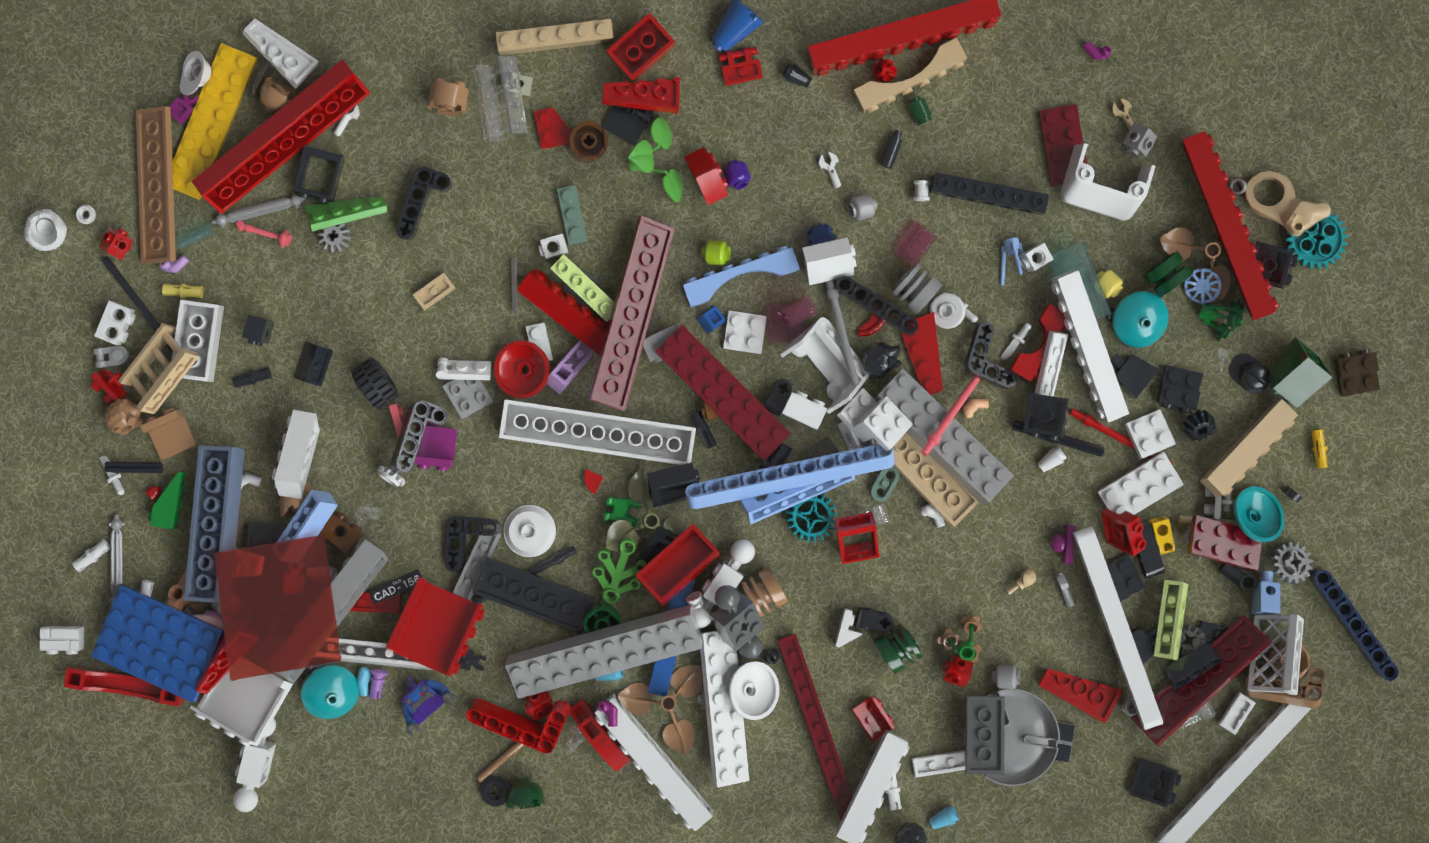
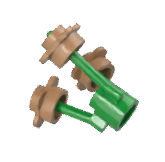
(966, 649)

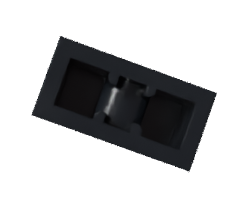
(257, 330)

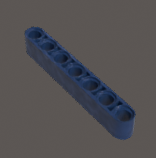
(1360, 630)

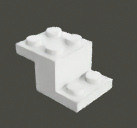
(875, 419)

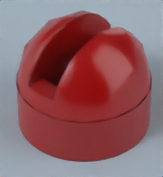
(154, 492)

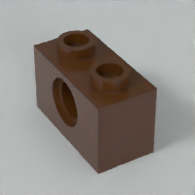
(344, 542)

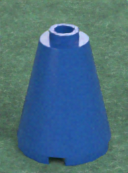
(735, 25)

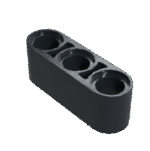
(1150, 557)
(1191, 666)

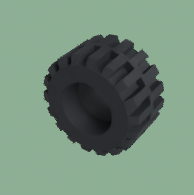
(375, 383)

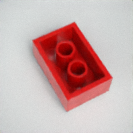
(640, 48)

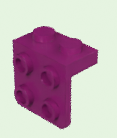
(437, 448)

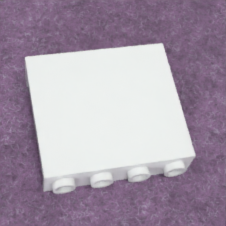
(244, 705)

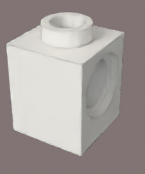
(562, 247)
(1043, 257)

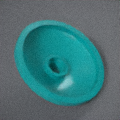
(1132, 313)
(1259, 514)
(327, 683)

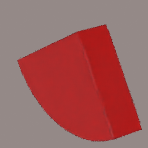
(592, 480)

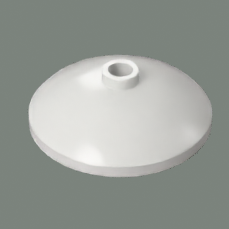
(761, 694)

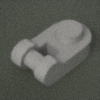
(117, 355)

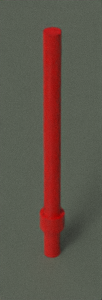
(1088, 420)

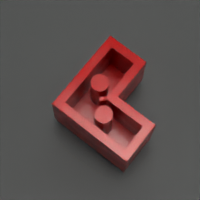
(707, 175)

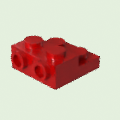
(1123, 531)

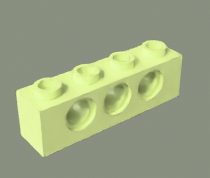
(584, 287)
(1171, 620)

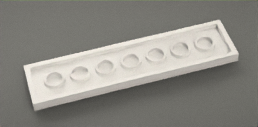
(724, 724)

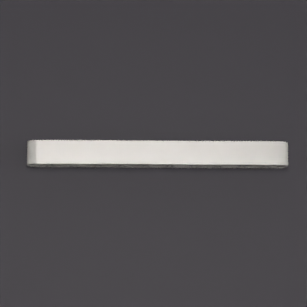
(1118, 628)
(1233, 774)

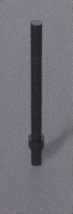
(132, 295)
(557, 558)

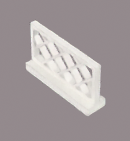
(1292, 655)

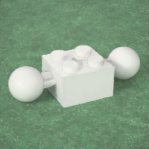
(725, 574)
(253, 771)

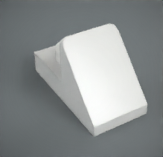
(844, 634)

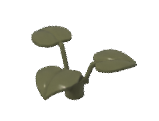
(622, 529)

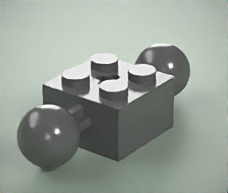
(738, 621)

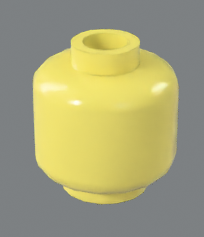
(1110, 283)

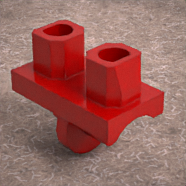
(110, 384)

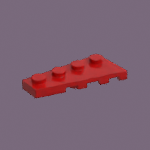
(653, 95)
(925, 353)
(1081, 693)

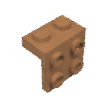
(169, 433)

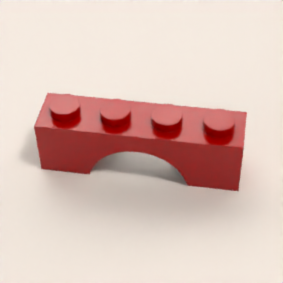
(1028, 365)

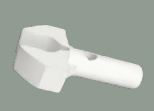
(345, 119)
(831, 169)

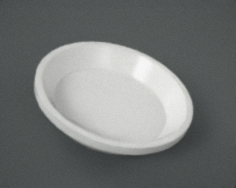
(529, 531)

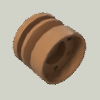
(764, 591)

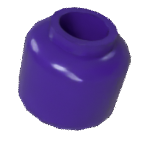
(737, 174)

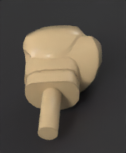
(1026, 579)

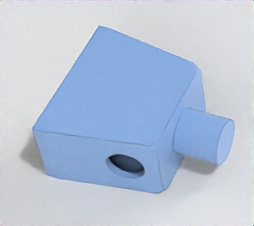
(1266, 602)

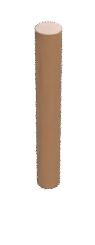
(498, 762)

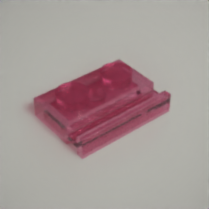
(915, 244)

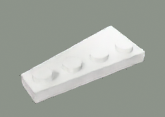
(281, 53)

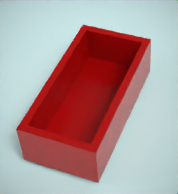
(677, 565)

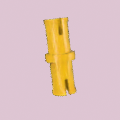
(1319, 448)

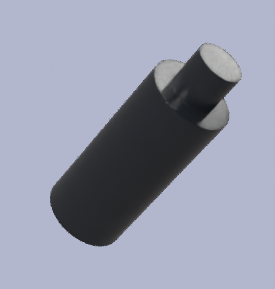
(891, 150)

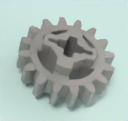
(1291, 572)

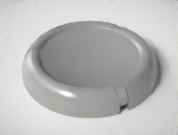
(1029, 738)

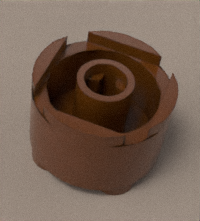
(595, 134)

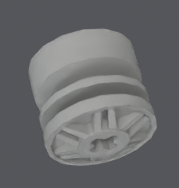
(917, 288)

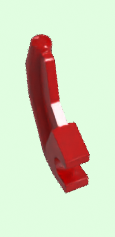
(872, 325)

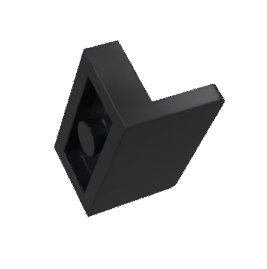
(313, 364)

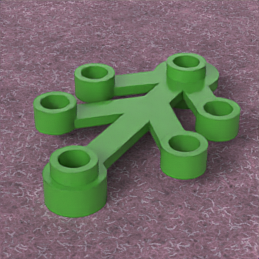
(618, 573)

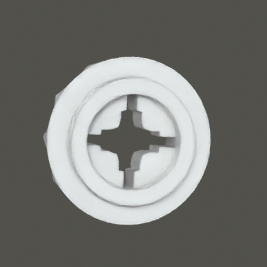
(390, 477)

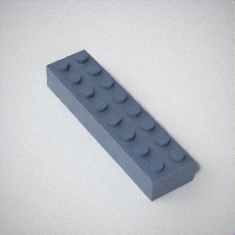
(213, 518)

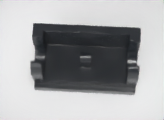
(656, 545)

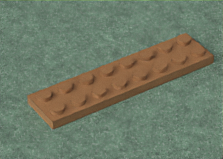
(155, 185)

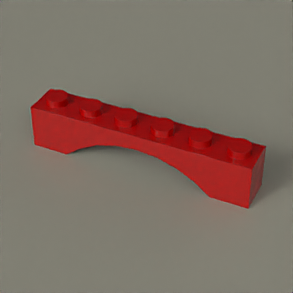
(113, 682)

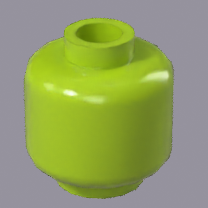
(716, 252)

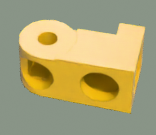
(1163, 534)

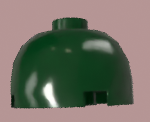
(600, 617)
(525, 795)

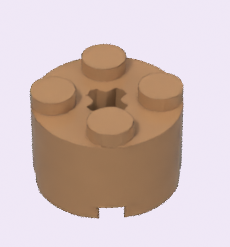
(448, 97)

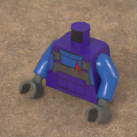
(423, 701)

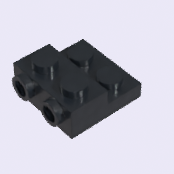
(1276, 263)
(1179, 389)
(1046, 416)
(1125, 576)
(1155, 782)

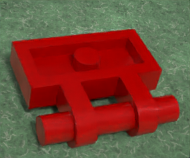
(743, 71)

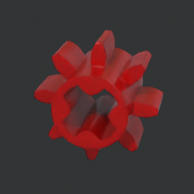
(885, 70)

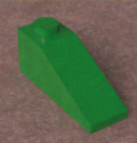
(167, 508)

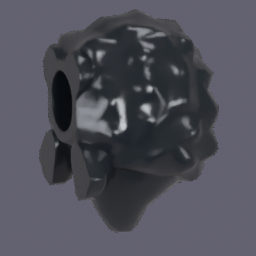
(881, 359)
(910, 834)

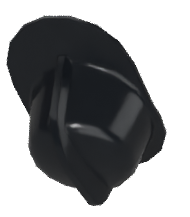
(1249, 373)

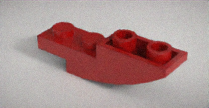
(598, 736)

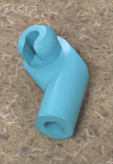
(363, 680)

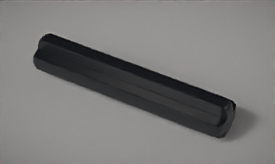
(133, 467)

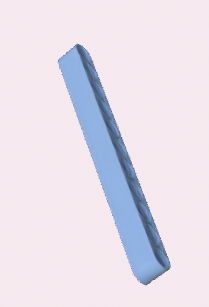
(789, 476)

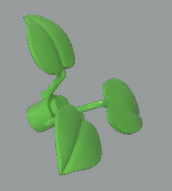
(642, 159)

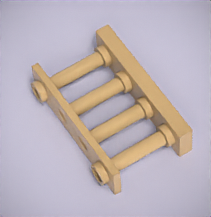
(168, 379)

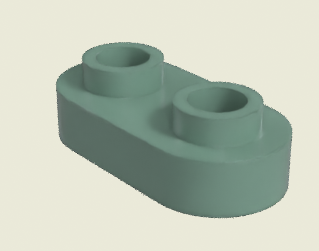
(884, 483)

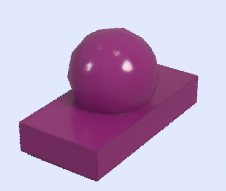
(1064, 544)

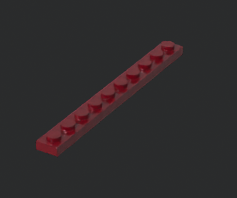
(816, 722)

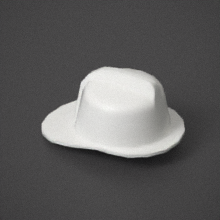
(195, 73)

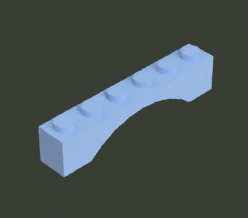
(779, 263)

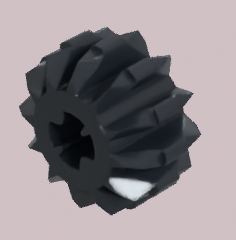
(1199, 425)

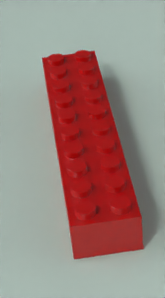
(902, 35)
(281, 137)
(1228, 225)

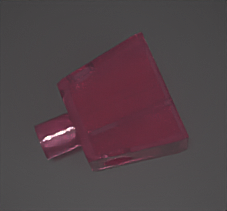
(798, 312)

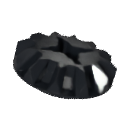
(490, 798)

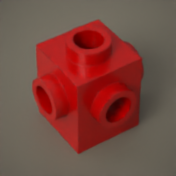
(116, 242)
(957, 671)
(539, 705)

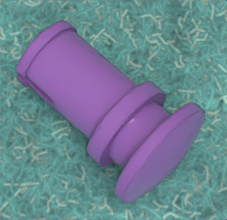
(377, 680)

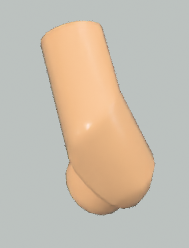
(972, 405)

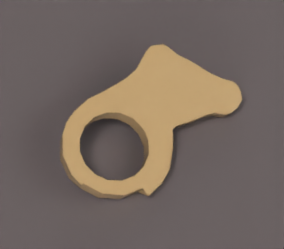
(1291, 213)

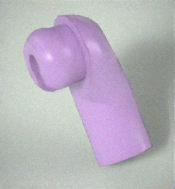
(174, 267)

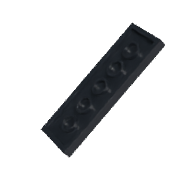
(533, 594)

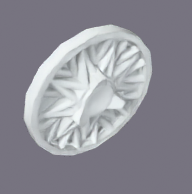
(948, 310)

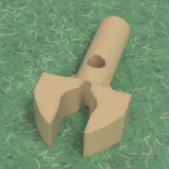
(1124, 114)

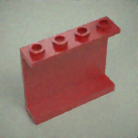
(435, 628)

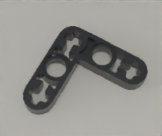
(981, 363)
(463, 530)

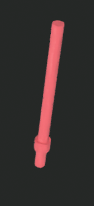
(935, 437)

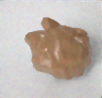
(123, 416)

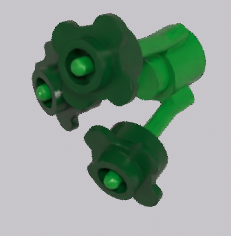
(1234, 319)

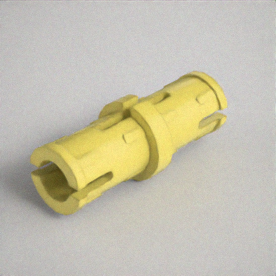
(182, 291)

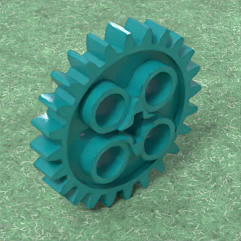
(1332, 242)

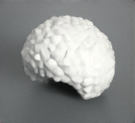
(45, 230)

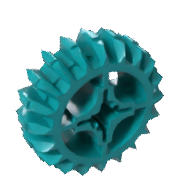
(808, 533)

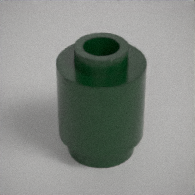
(919, 110)

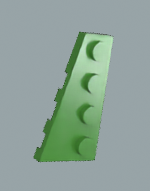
(340, 212)

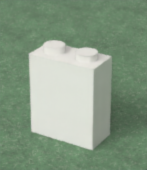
(829, 260)

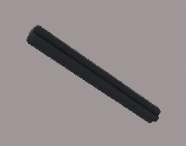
(1066, 441)

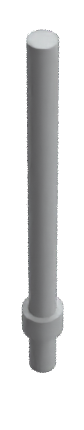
(833, 296)

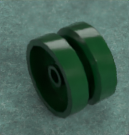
(1167, 272)

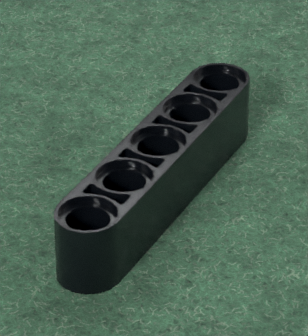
(870, 299)

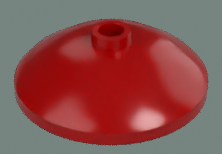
(510, 369)

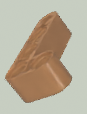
(1304, 690)

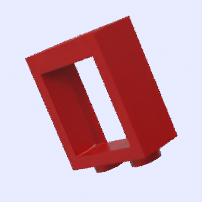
(855, 525)

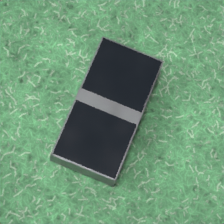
(1066, 740)

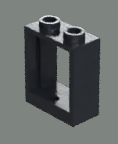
(309, 152)
(669, 484)

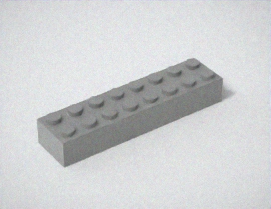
(957, 450)
(350, 585)

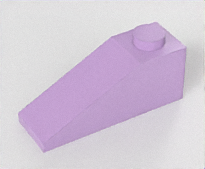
(569, 367)

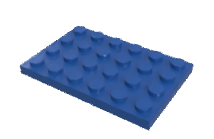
(157, 642)

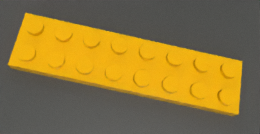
(211, 117)

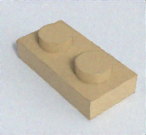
(434, 291)

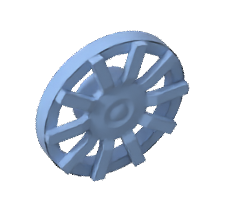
(1203, 285)

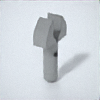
(1063, 585)

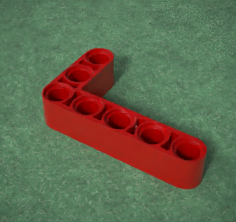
(519, 728)

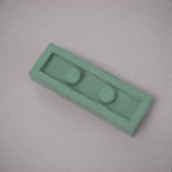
(572, 215)

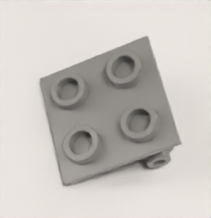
(467, 396)

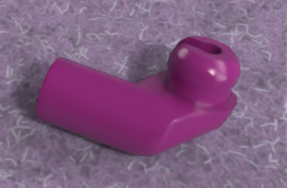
(1097, 53)
(610, 710)

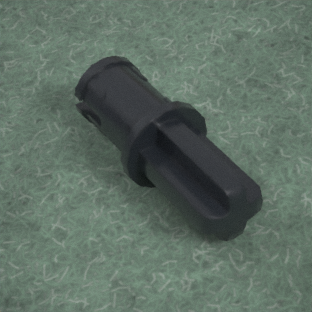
(252, 377)
(703, 429)

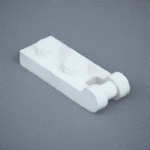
(463, 369)

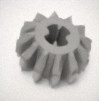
(329, 243)

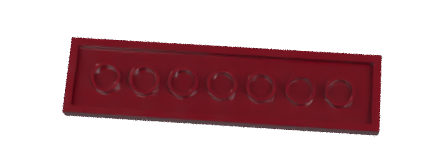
(722, 392)
(1236, 650)

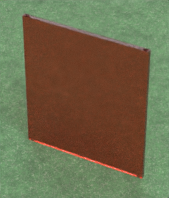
(277, 607)

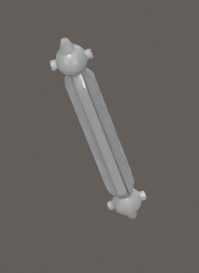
(258, 210)
(115, 556)

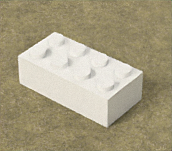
(199, 331)
(296, 454)

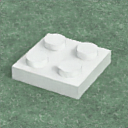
(745, 332)
(1149, 434)

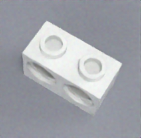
(109, 320)

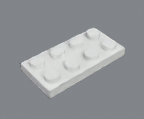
(1141, 486)

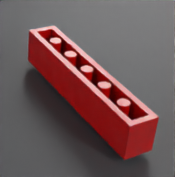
(564, 309)

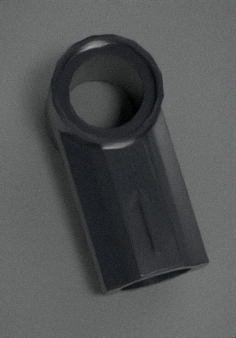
(777, 457)
(1237, 576)

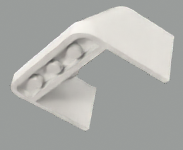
(1083, 193)
(824, 348)

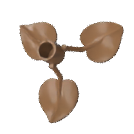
(1182, 240)
(688, 682)

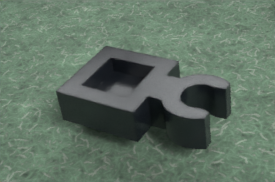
(469, 660)

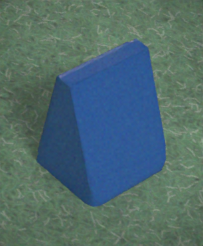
(711, 319)

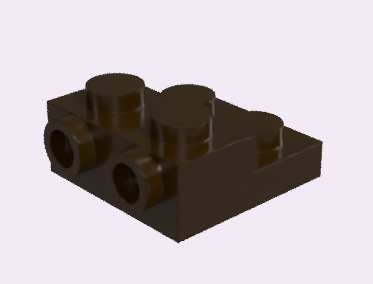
(1357, 373)

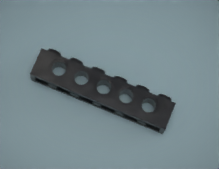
(989, 193)

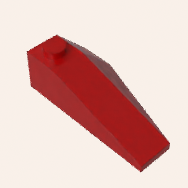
(215, 669)

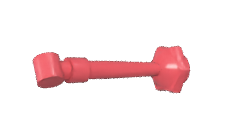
(283, 238)

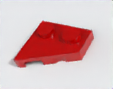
(551, 129)

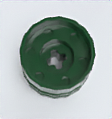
(898, 648)

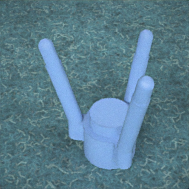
(1012, 247)

